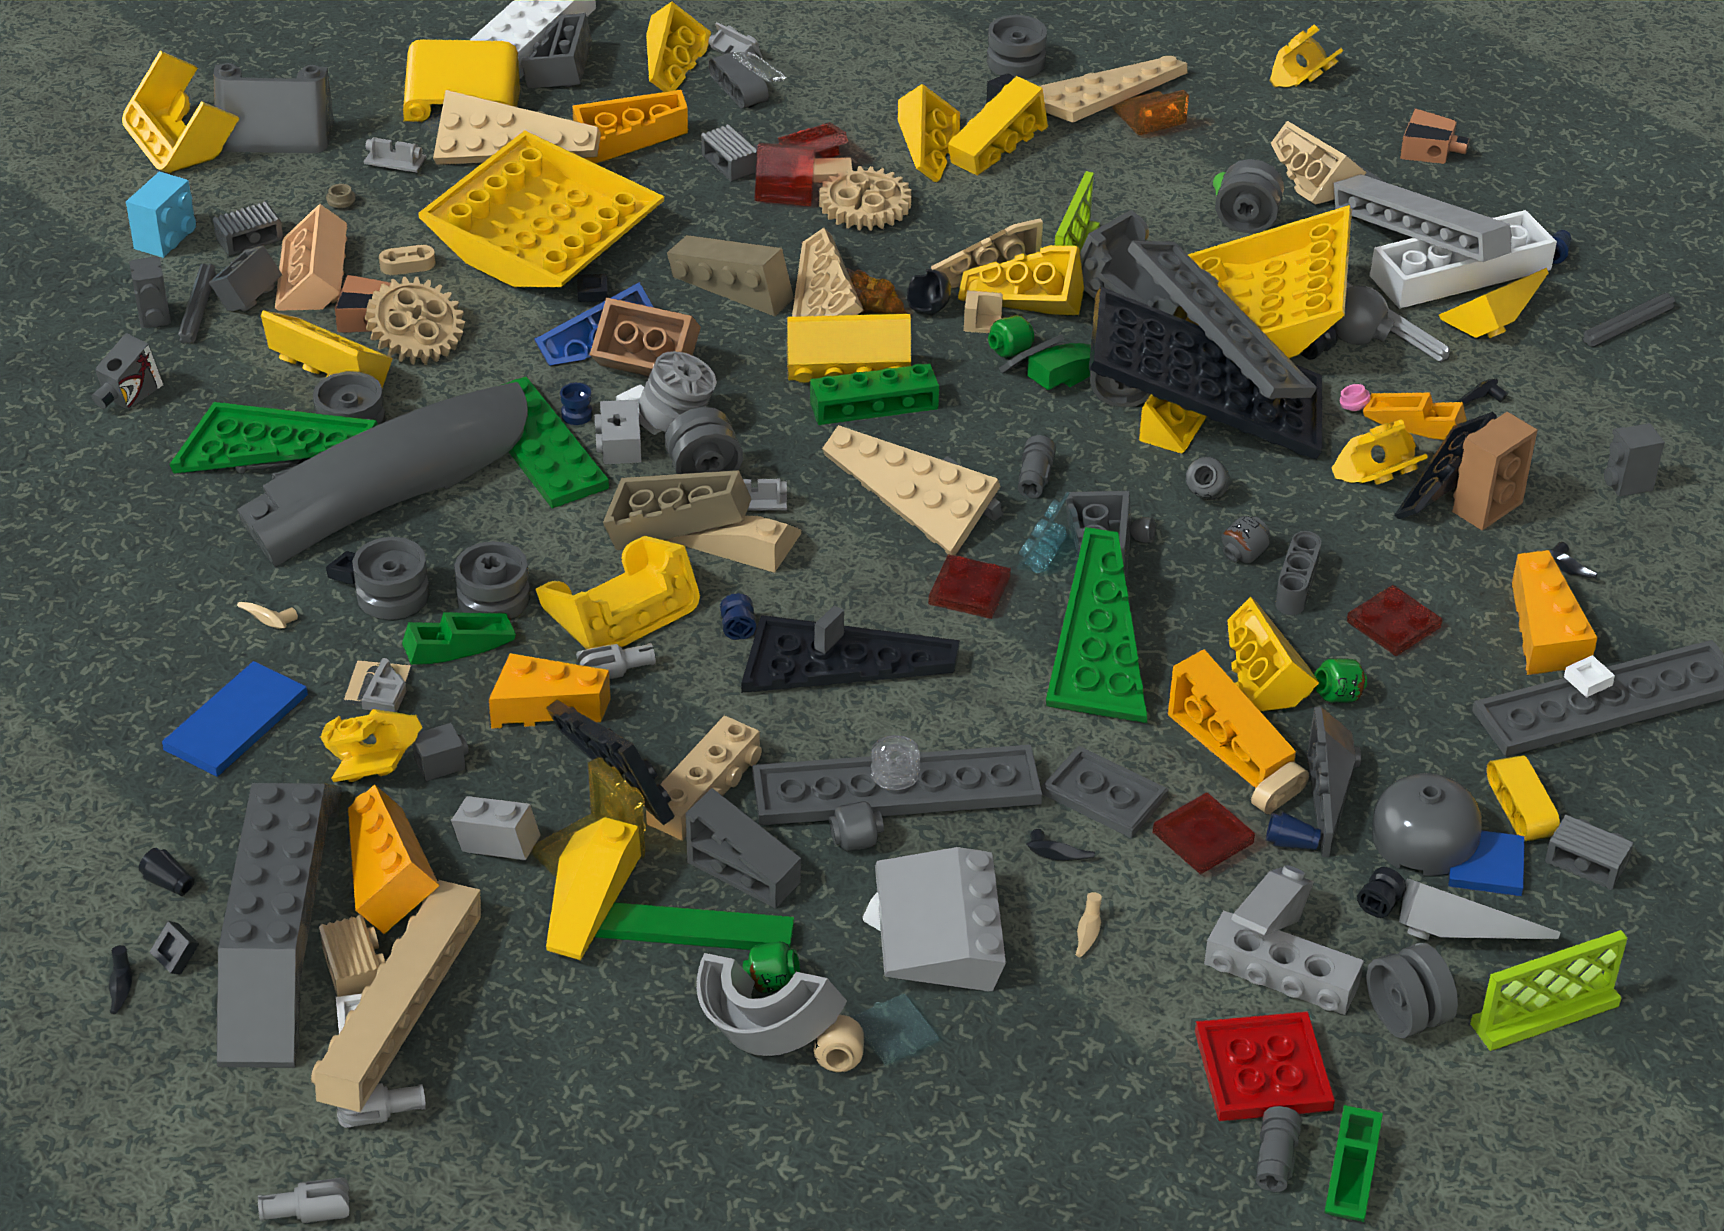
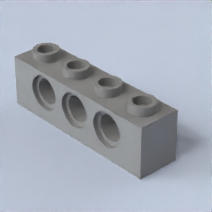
(1285, 964)

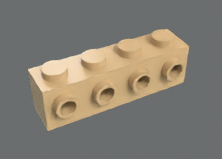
(712, 763)

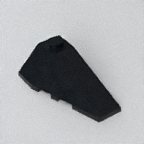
(1442, 470)

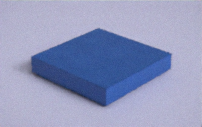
(1494, 866)

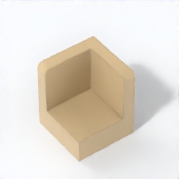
(982, 311)

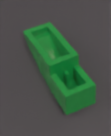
(1060, 365)
(456, 636)
(1353, 1163)

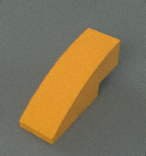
(1417, 412)

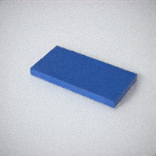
(234, 718)

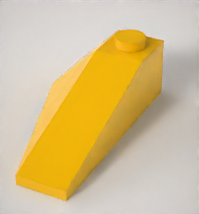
(673, 46)
(928, 128)
(1495, 309)
(1266, 662)
(589, 882)

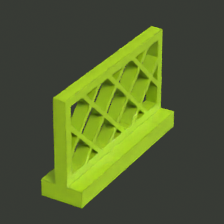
(1076, 222)
(1562, 1003)

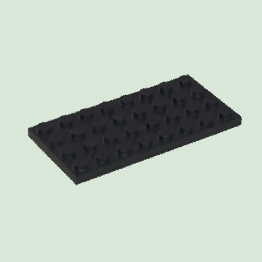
(1187, 368)

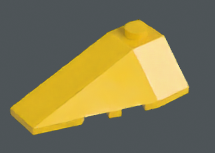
(1034, 282)

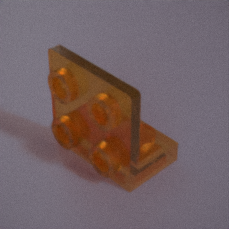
(1154, 111)
(875, 294)

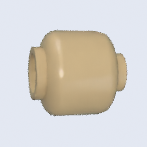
(840, 1045)

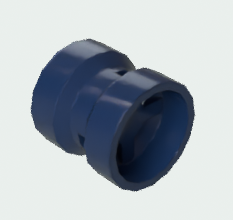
(576, 403)
(738, 616)

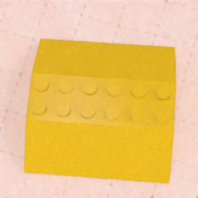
(536, 213)
(1287, 277)

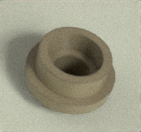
(340, 196)

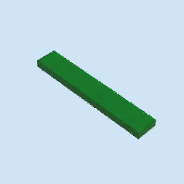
(694, 926)

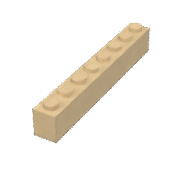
(396, 997)

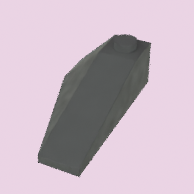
(1331, 771)

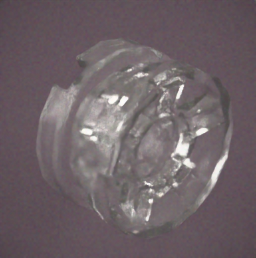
(895, 762)

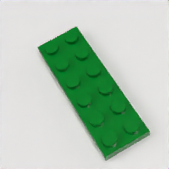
(553, 455)

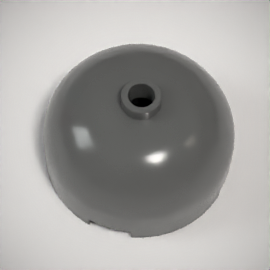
(1426, 823)

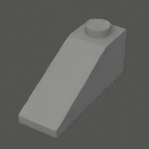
(1275, 901)

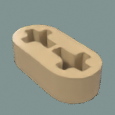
(407, 259)
(1280, 787)

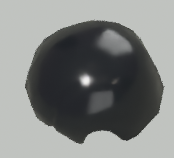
(929, 292)

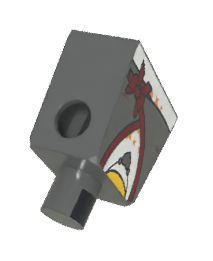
(127, 374)

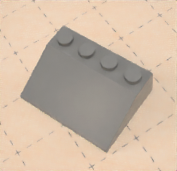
(941, 918)

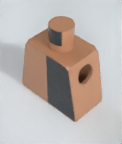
(1431, 138)
(353, 303)

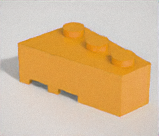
(532, 684)

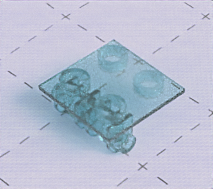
(1047, 540)

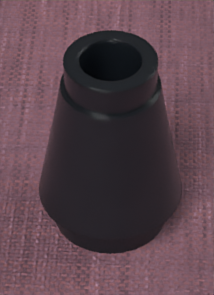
(164, 870)

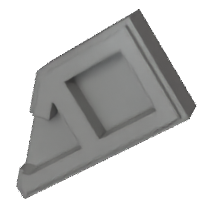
(385, 689)

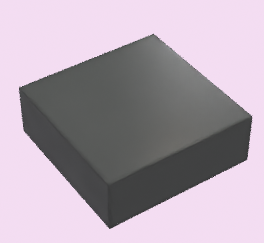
(829, 629)

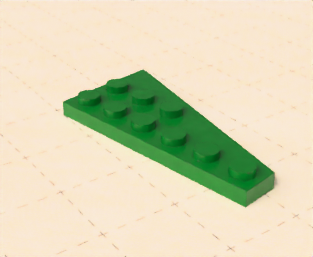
(256, 435)
(1097, 647)

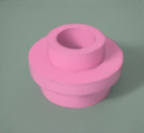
(1354, 397)

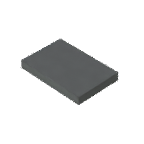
(1104, 791)

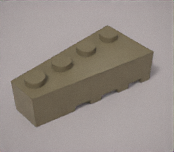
(734, 270)
(675, 505)

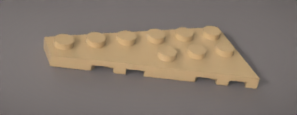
(1093, 92)
(478, 128)
(823, 281)
(922, 489)

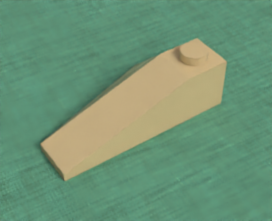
(1312, 163)
(751, 542)

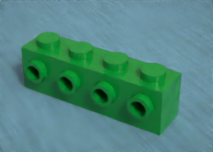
(874, 394)

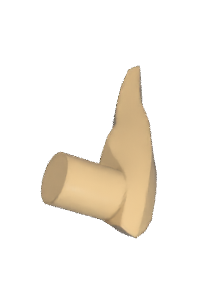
(270, 617)
(1089, 923)

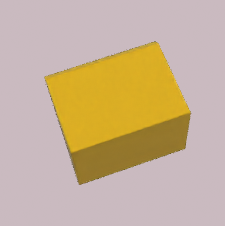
(1168, 424)

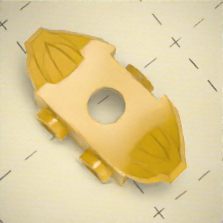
(1287, 70)
(1356, 461)
(393, 736)

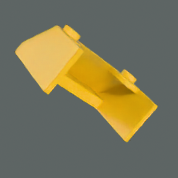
(157, 115)

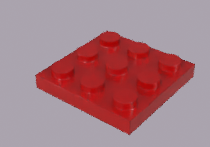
(1263, 1065)

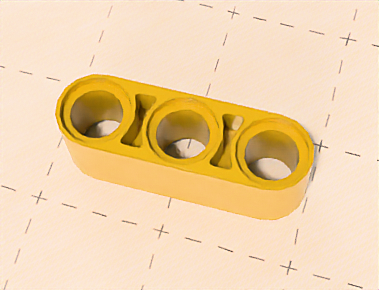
(1523, 797)

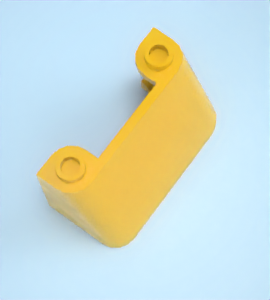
(461, 66)
(649, 595)

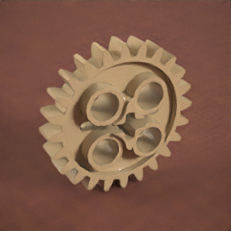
(865, 198)
(410, 311)

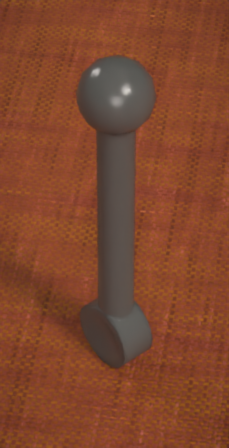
(242, 469)

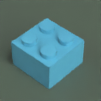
(161, 214)

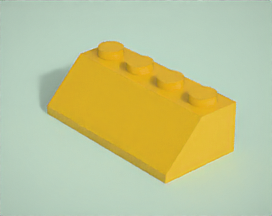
(846, 344)
(321, 348)

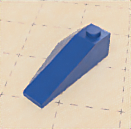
(575, 338)

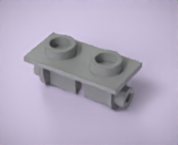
(728, 38)
(405, 157)
(768, 496)

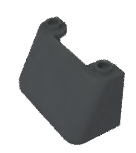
(276, 112)
(1111, 266)

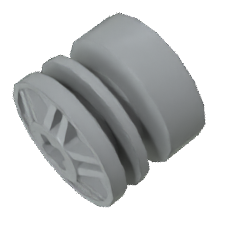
(674, 387)

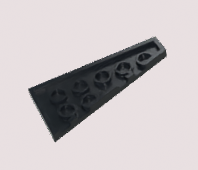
(786, 656)
(616, 751)

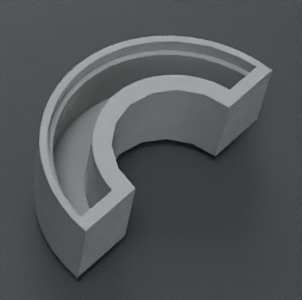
(767, 1024)

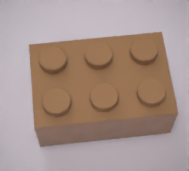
(635, 335)
(1494, 470)

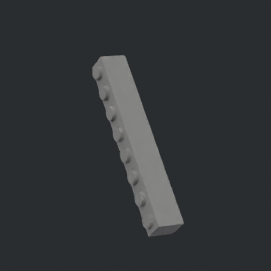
(1424, 218)

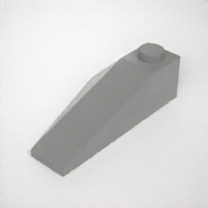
(1447, 915)

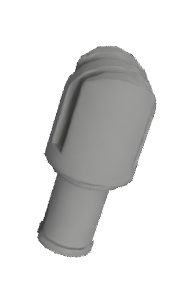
(617, 659)
(382, 1104)
(309, 1202)

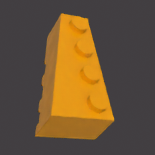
(634, 122)
(1549, 615)
(386, 861)

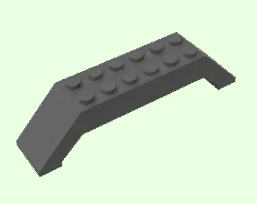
(270, 923)

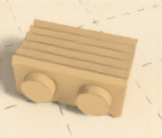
(350, 954)

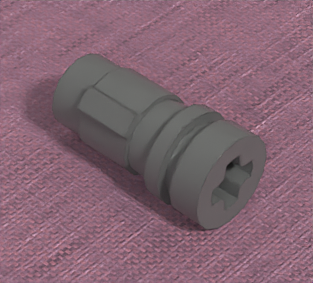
(1036, 465)
(1276, 1156)

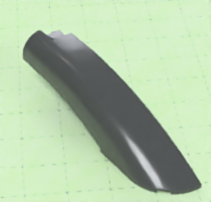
(383, 467)

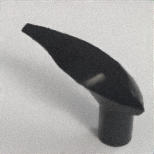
(1483, 389)
(1567, 563)
(1055, 850)
(120, 979)

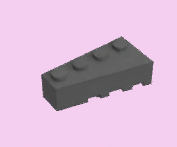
(1101, 511)

